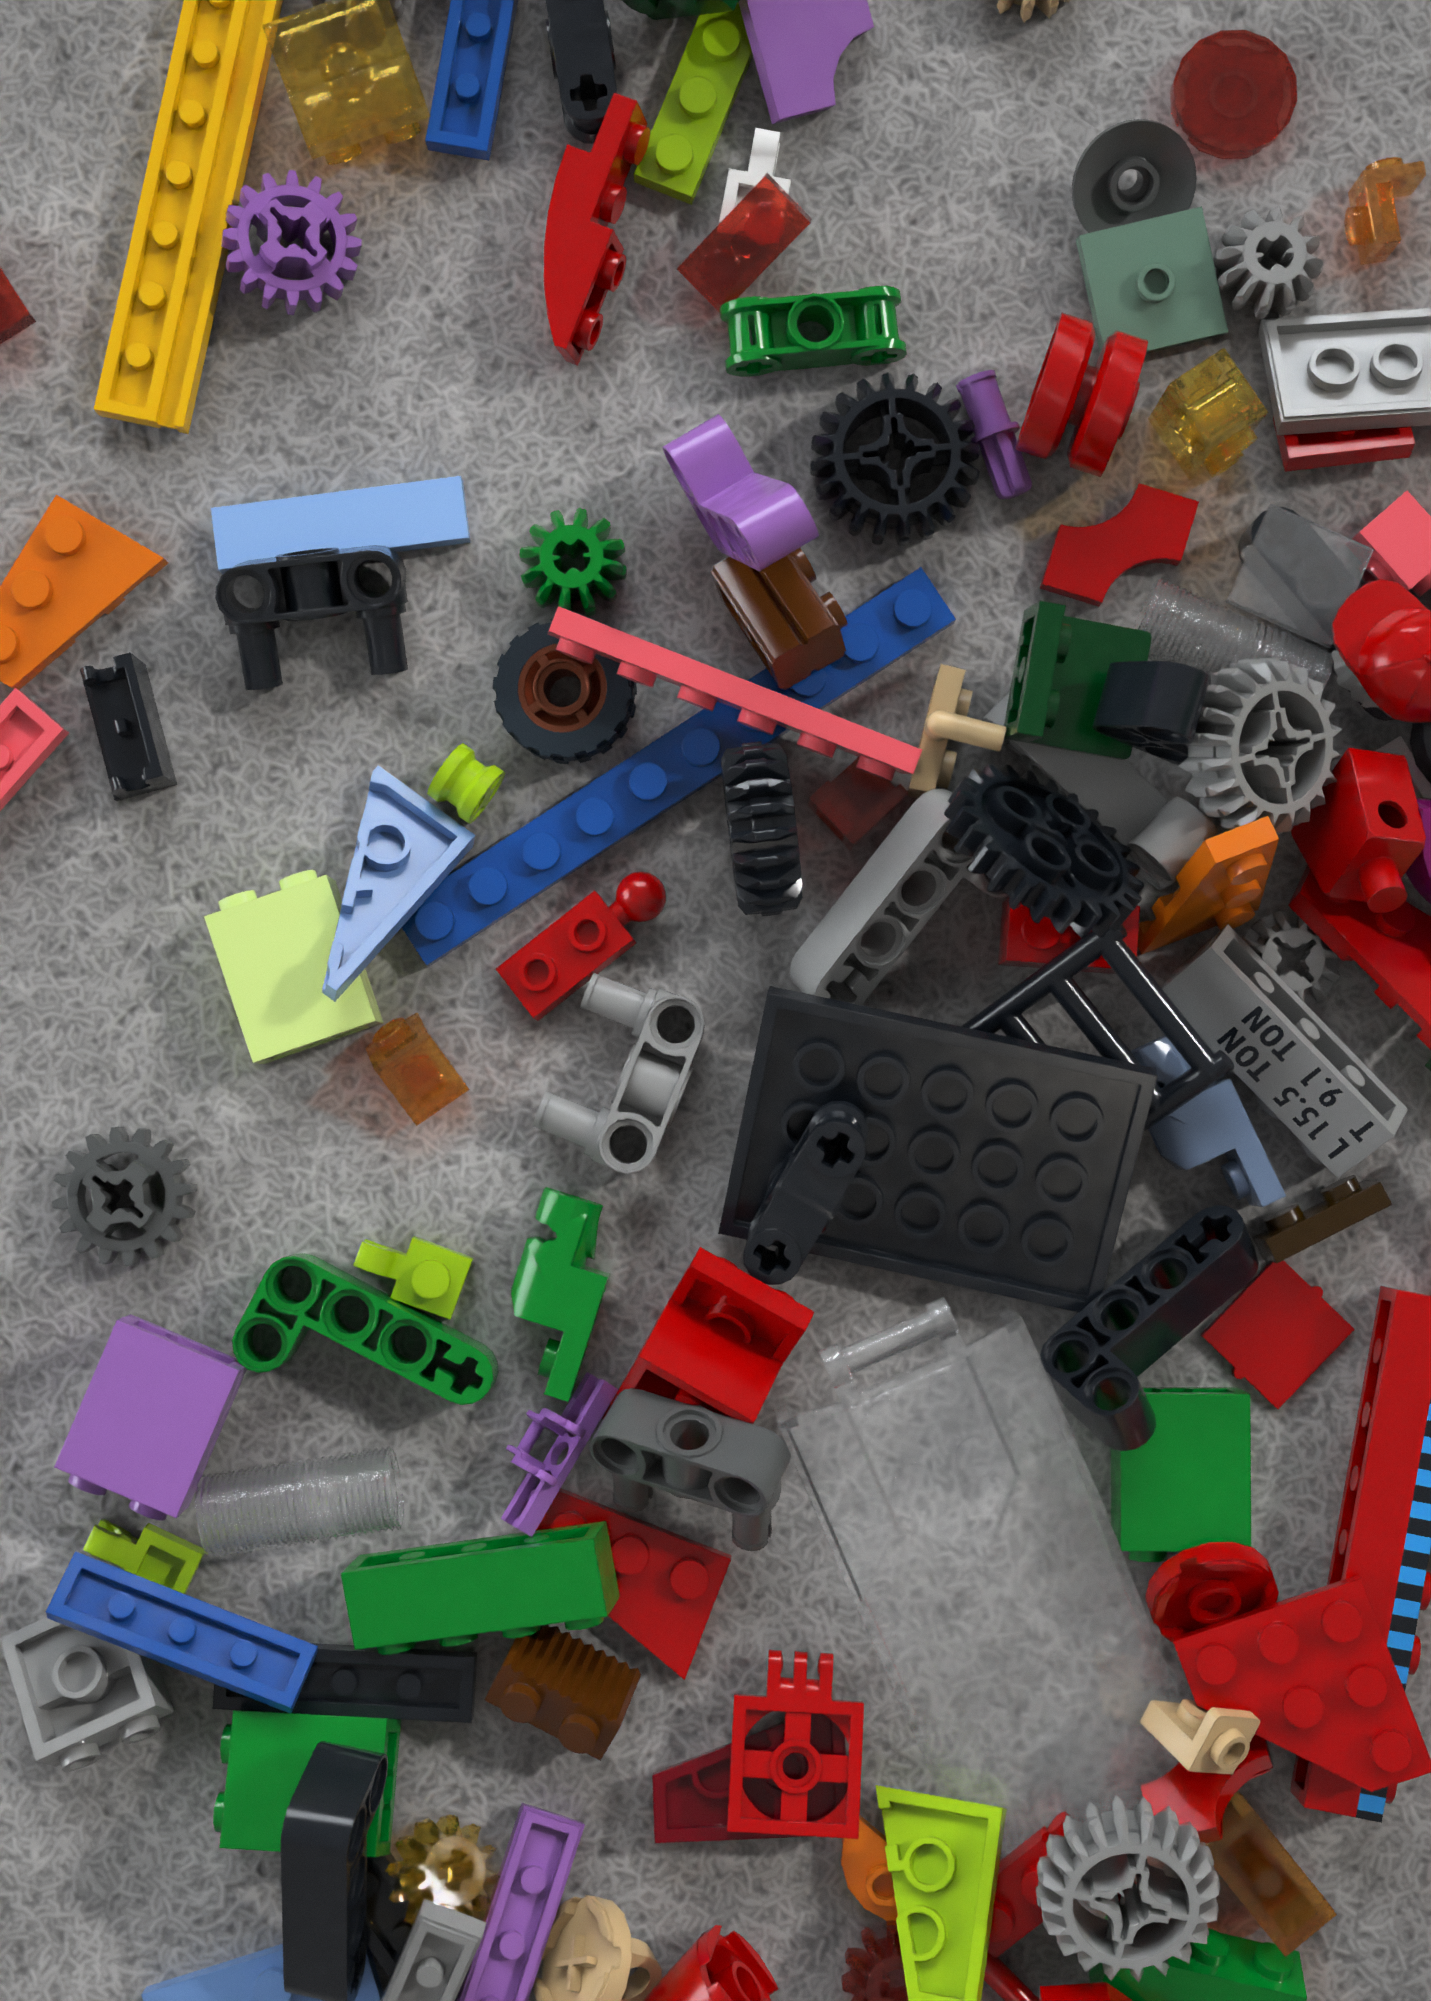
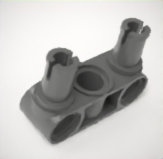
(694, 1457)

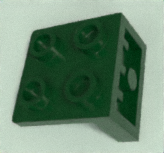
(1062, 677)

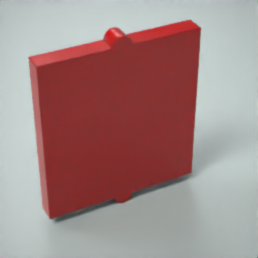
(1277, 1332)

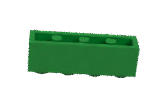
(481, 1588)

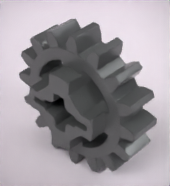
(106, 1217)

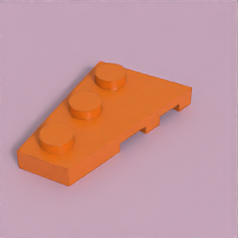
(62, 585)
(1217, 886)

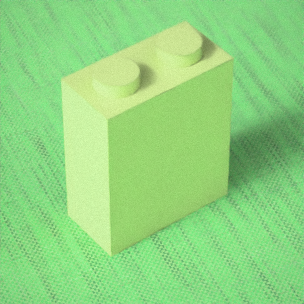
(276, 967)

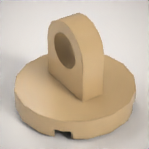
(593, 1954)

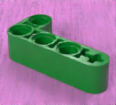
(374, 1341)

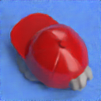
(1385, 650)

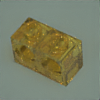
(1208, 416)

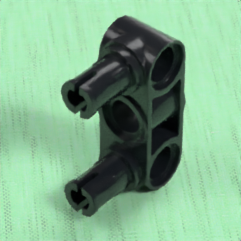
(314, 587)

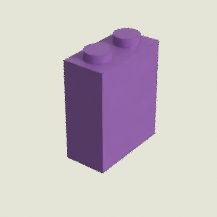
(150, 1418)

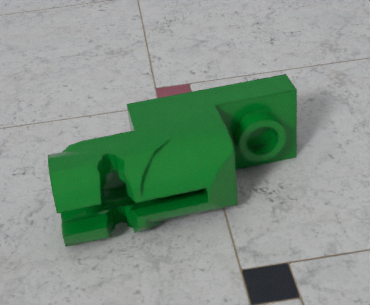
(558, 1287)

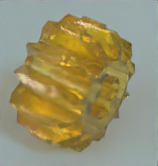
(457, 1852)

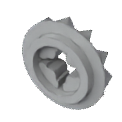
(1291, 931)

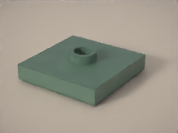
(1153, 281)

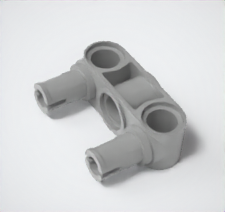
(649, 1082)

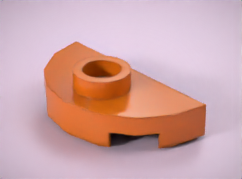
(867, 1871)

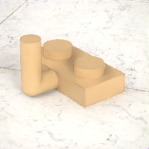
(945, 721)

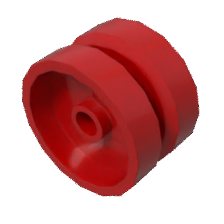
(1083, 395)

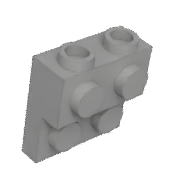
(81, 1692)

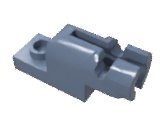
(1210, 1127)

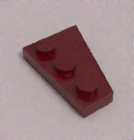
(694, 1794)

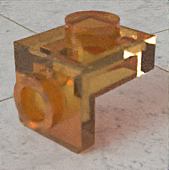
(1372, 213)

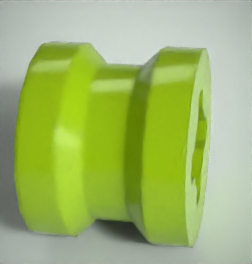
(466, 783)

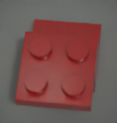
(718, 1340)

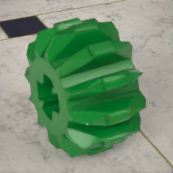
(573, 540)

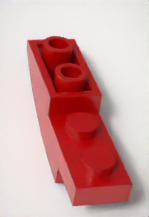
(579, 249)

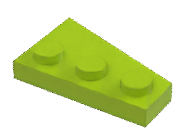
(944, 1889)

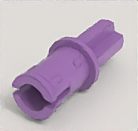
(995, 434)

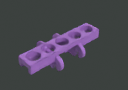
(546, 1478)

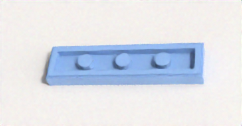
(388, 515)

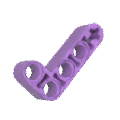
(741, 510)

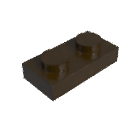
(1343, 1205)

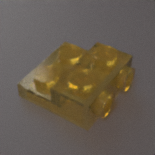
(347, 76)

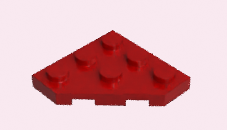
(1314, 1681)

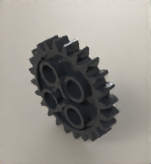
(1043, 850)

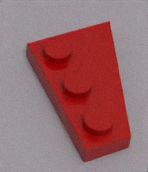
(1387, 945)
(661, 1577)

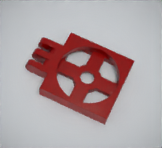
(798, 1699)

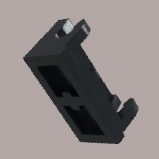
(128, 727)

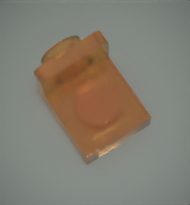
(415, 1067)

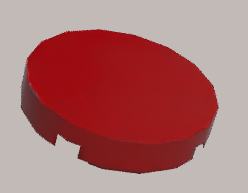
(1208, 1587)

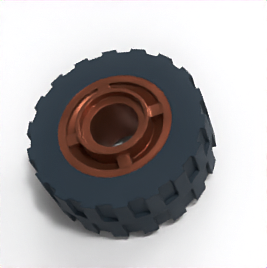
(554, 731)

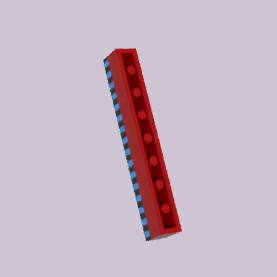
(1385, 1515)

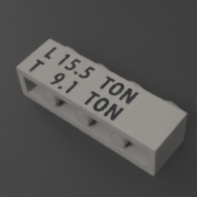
(1285, 1053)

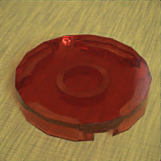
(1233, 94)

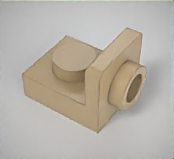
(1202, 1738)

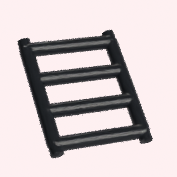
(1057, 979)

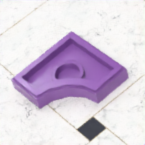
(799, 49)

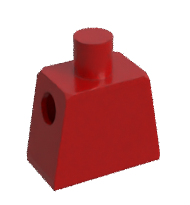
(1364, 831)

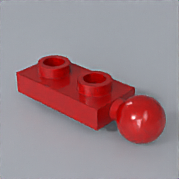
(580, 944)

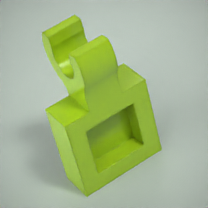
(424, 1276)
(153, 1556)

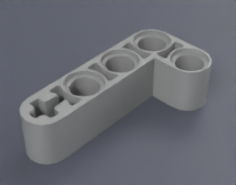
(1156, 830)
(849, 964)

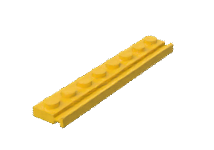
(177, 233)

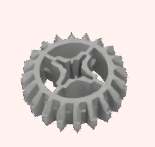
(1262, 745)
(1153, 1916)

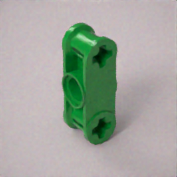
(858, 324)

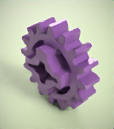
(306, 221)

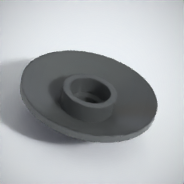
(1163, 171)

